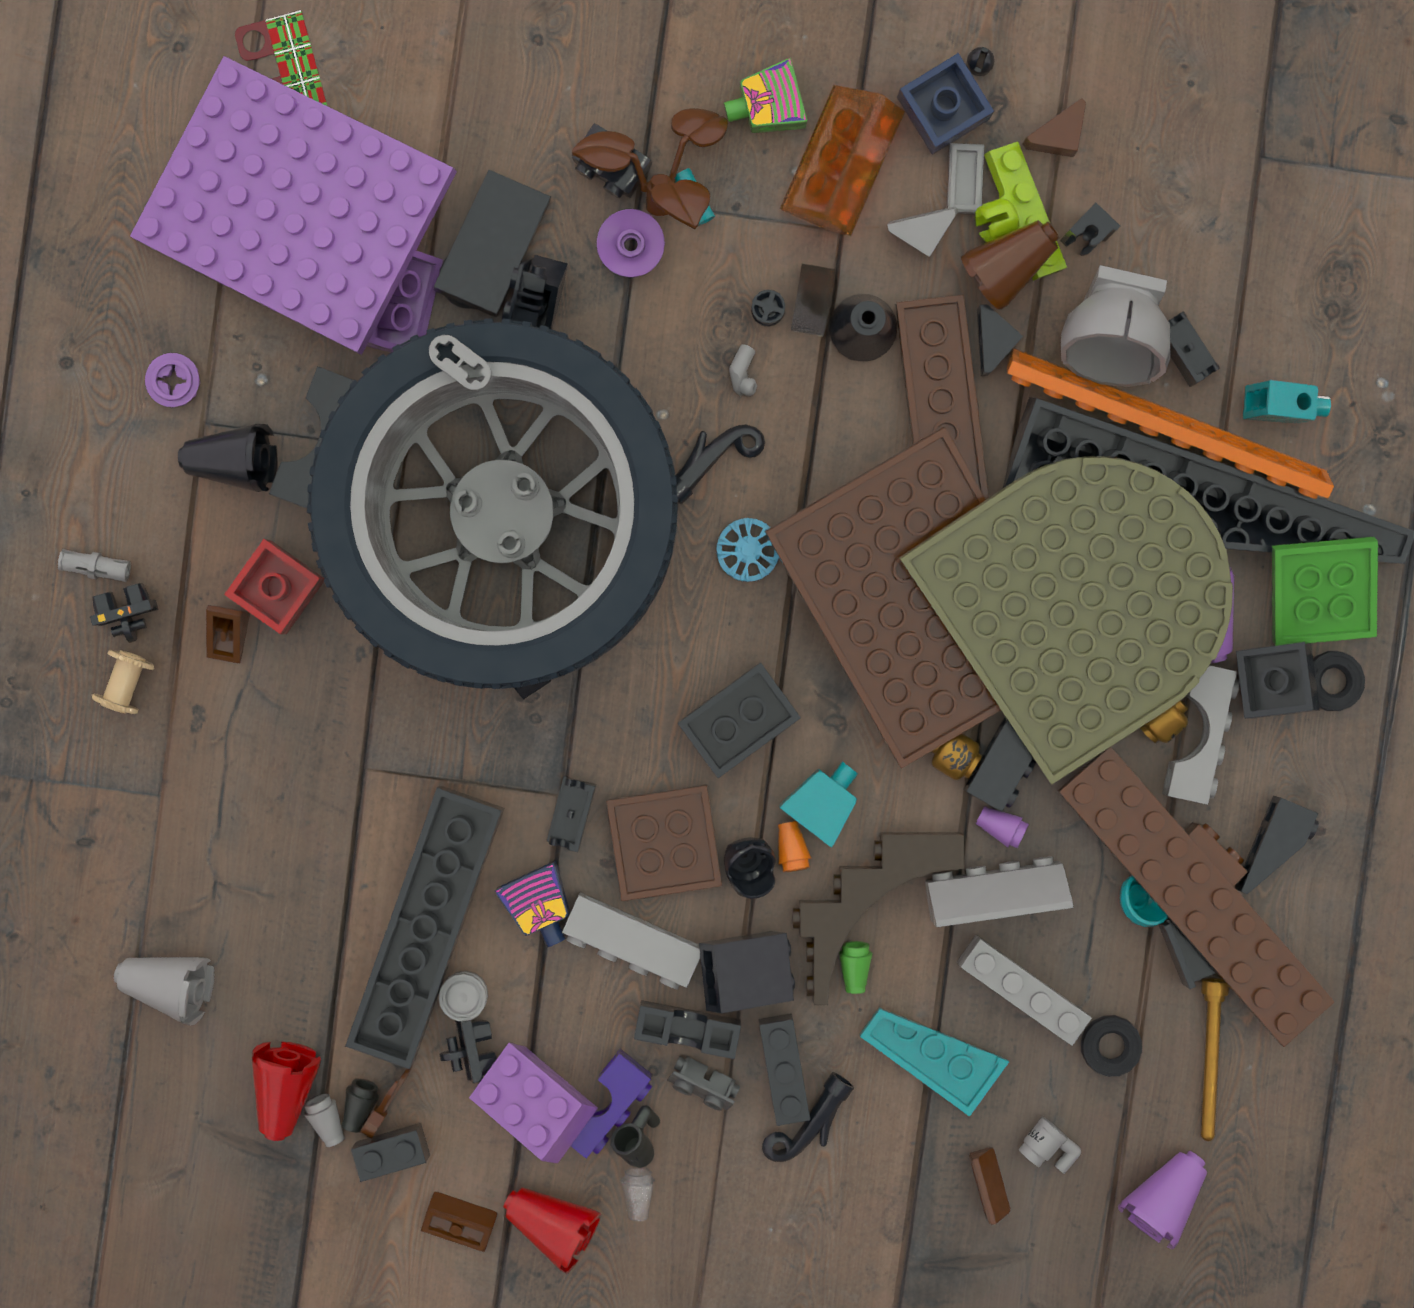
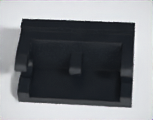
(1093, 226)
(1189, 351)
(571, 813)

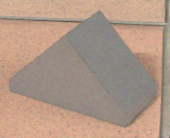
(923, 230)

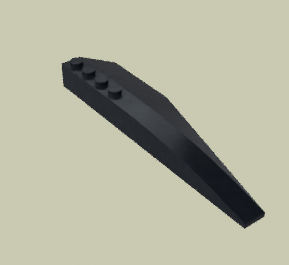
(1243, 506)

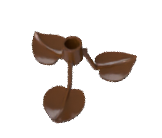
(681, 200)

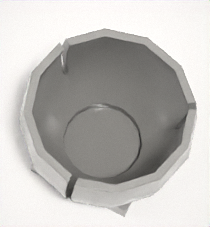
(1118, 330)

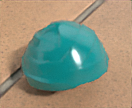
(1139, 905)

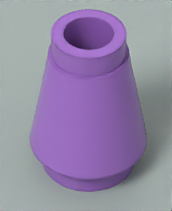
(1003, 826)

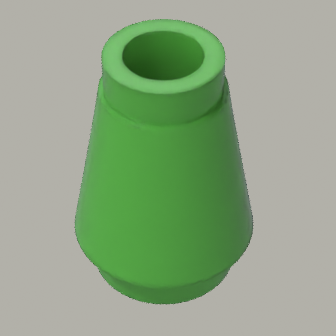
(855, 965)

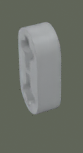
(466, 356)

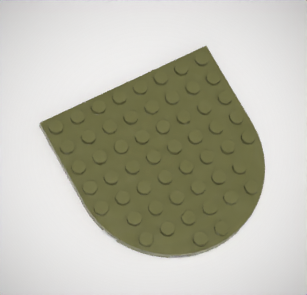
(1081, 601)

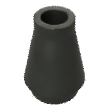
(359, 1102)

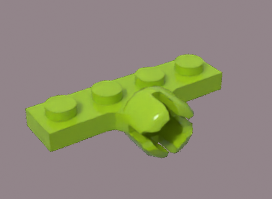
(1017, 202)

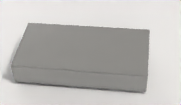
(965, 177)

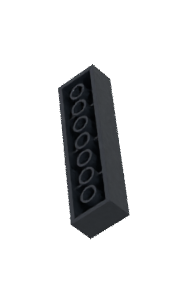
(424, 927)

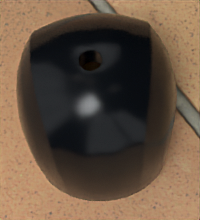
(750, 867)

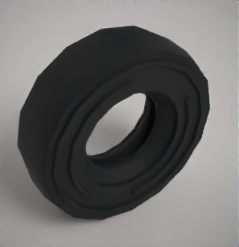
(1354, 680)
(1118, 1065)

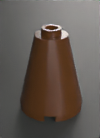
(1010, 261)

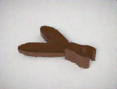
(380, 1112)

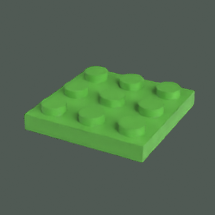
(1324, 591)

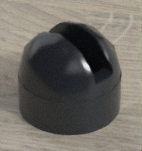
(987, 64)

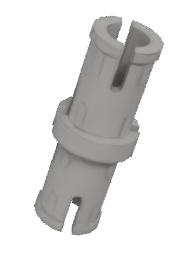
(94, 565)

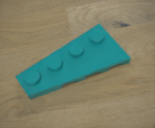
(941, 1062)

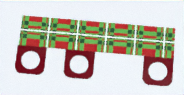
(289, 41)

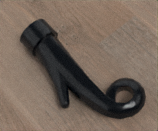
(704, 457)
(821, 1117)

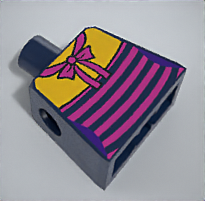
(537, 902)

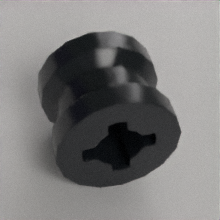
(770, 302)

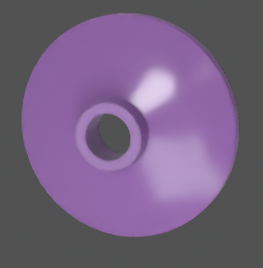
(625, 226)

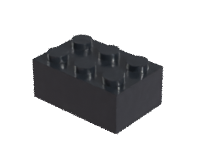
(739, 720)

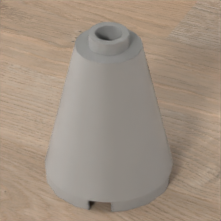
(168, 984)

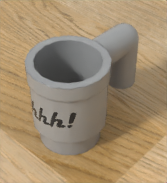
(1045, 1141)

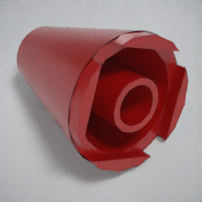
(282, 1085)
(552, 1225)

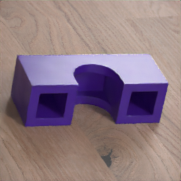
(626, 1082)

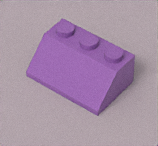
(410, 305)

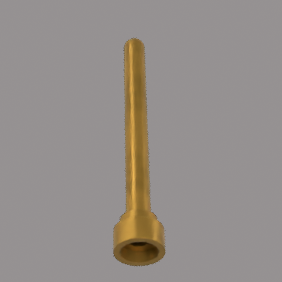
(1214, 992)

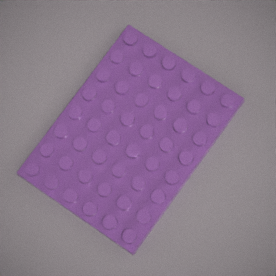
(293, 204)

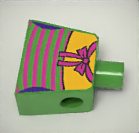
(769, 100)

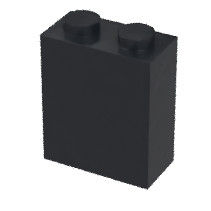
(746, 971)

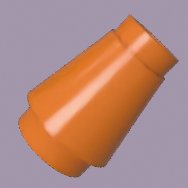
(792, 848)

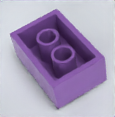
(533, 1103)

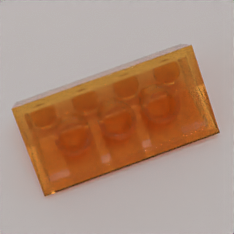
(843, 159)

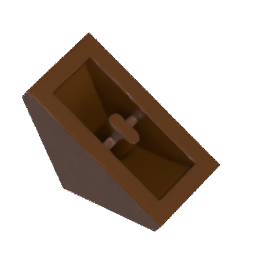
(1060, 134)
(226, 633)

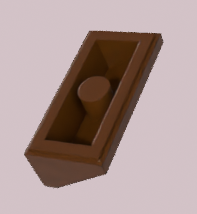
(990, 1184)
(459, 1221)

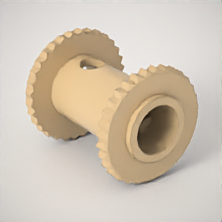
(122, 681)

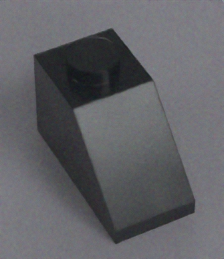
(553, 290)

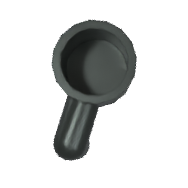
(632, 1143)

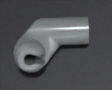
(738, 371)

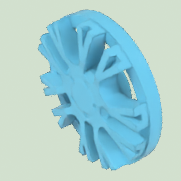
(746, 550)

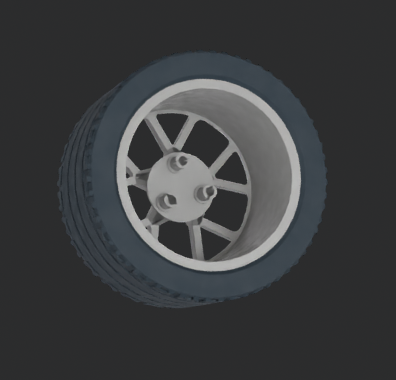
(495, 508)

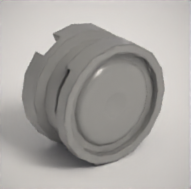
(463, 996)

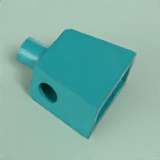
(1284, 402)
(823, 803)

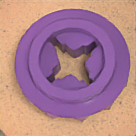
(163, 367)

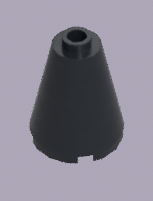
(862, 340)
(233, 457)

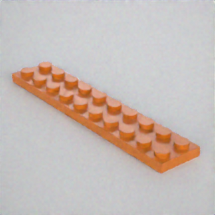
(1159, 419)

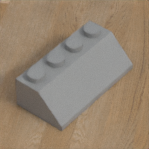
(997, 893)

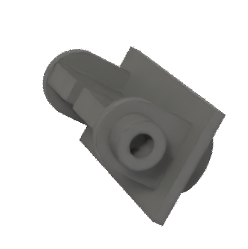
(691, 1080)

